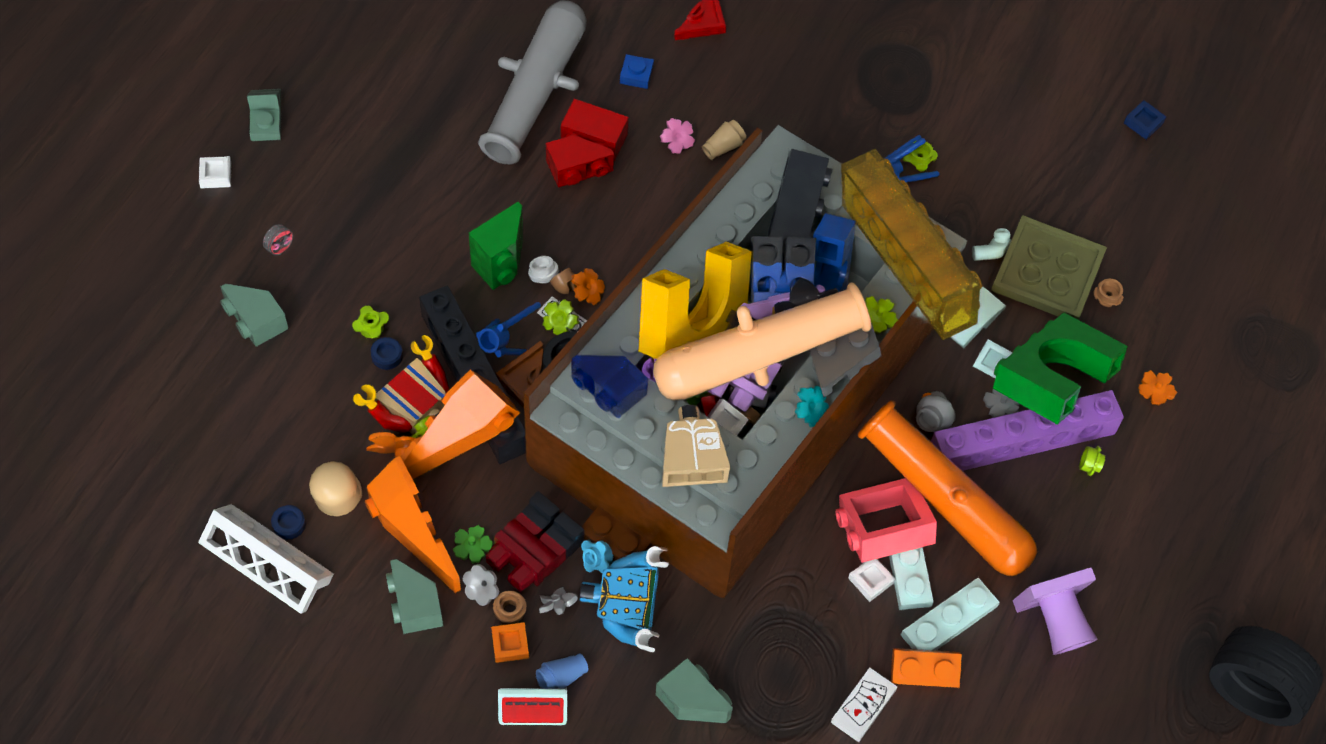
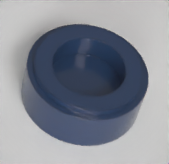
(386, 353)
(288, 522)

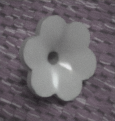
(480, 584)

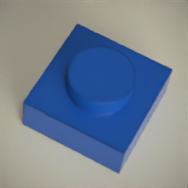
(636, 71)

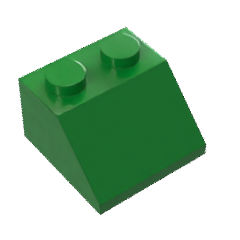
(498, 246)

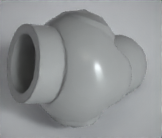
(935, 412)

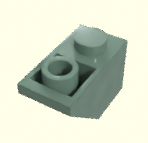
(256, 312)
(416, 598)
(692, 696)

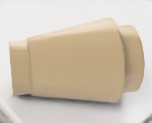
(724, 139)

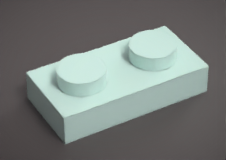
(911, 580)

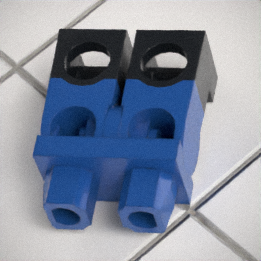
(766, 264)

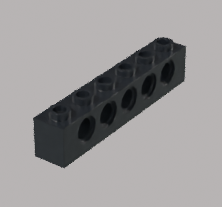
(463, 353)

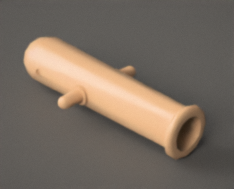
(758, 344)

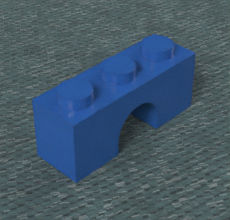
(833, 252)

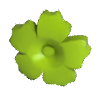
(880, 314)
(560, 317)

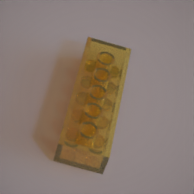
(911, 244)

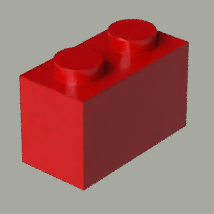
(595, 125)

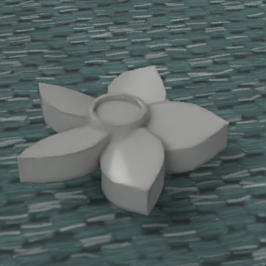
(558, 601)

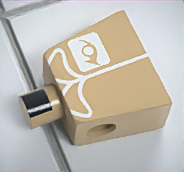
(694, 451)

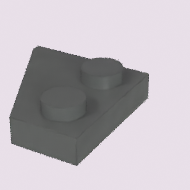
(844, 357)

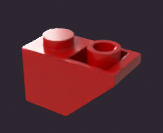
(577, 159)

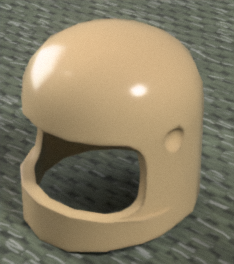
(335, 488)

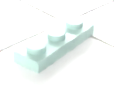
(950, 617)

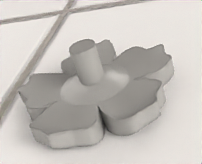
(1000, 404)

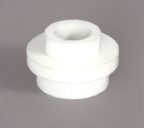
(542, 269)

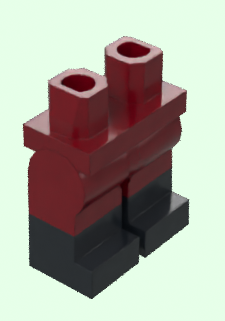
(535, 542)

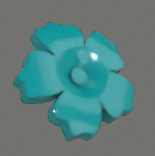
(812, 405)

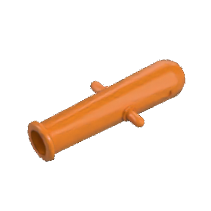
(952, 492)

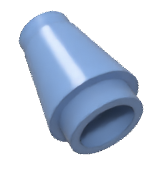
(561, 672)

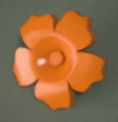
(588, 286)
(1157, 387)

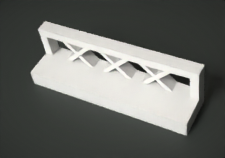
(270, 547)

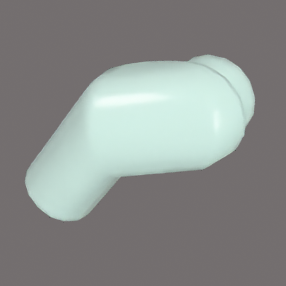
(995, 249)

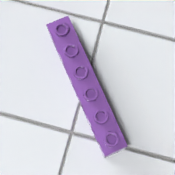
(1028, 432)

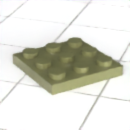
(1049, 268)

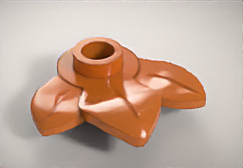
(389, 443)

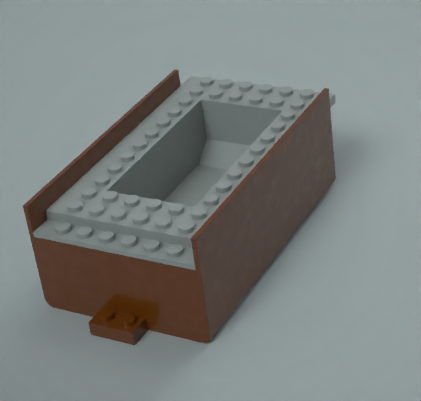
(619, 461)

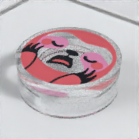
(278, 239)

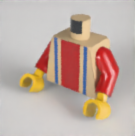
(410, 394)

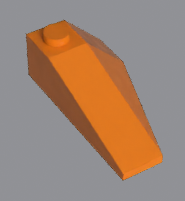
(398, 507)

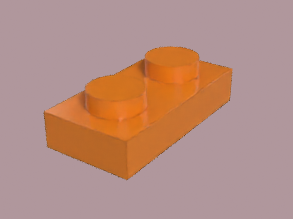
(926, 667)

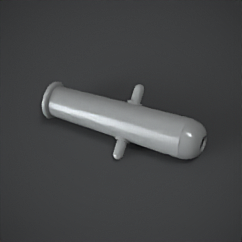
(534, 80)

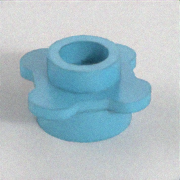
(596, 555)

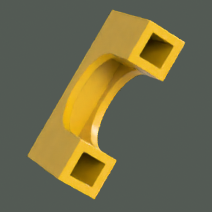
(666, 300)

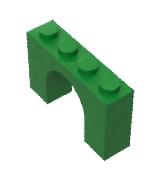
(1062, 341)

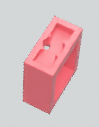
(890, 540)

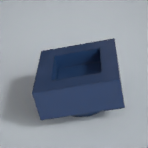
(1144, 119)

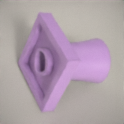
(1061, 609)

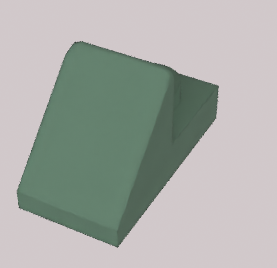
(265, 114)

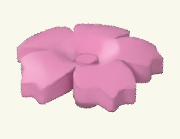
(678, 135)

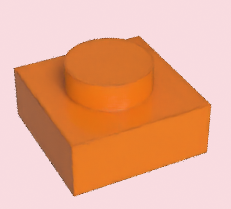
(510, 642)

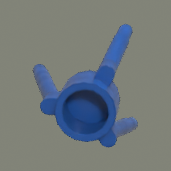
(904, 150)
(496, 336)

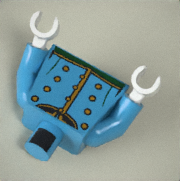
(628, 596)

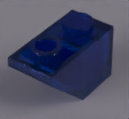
(610, 380)

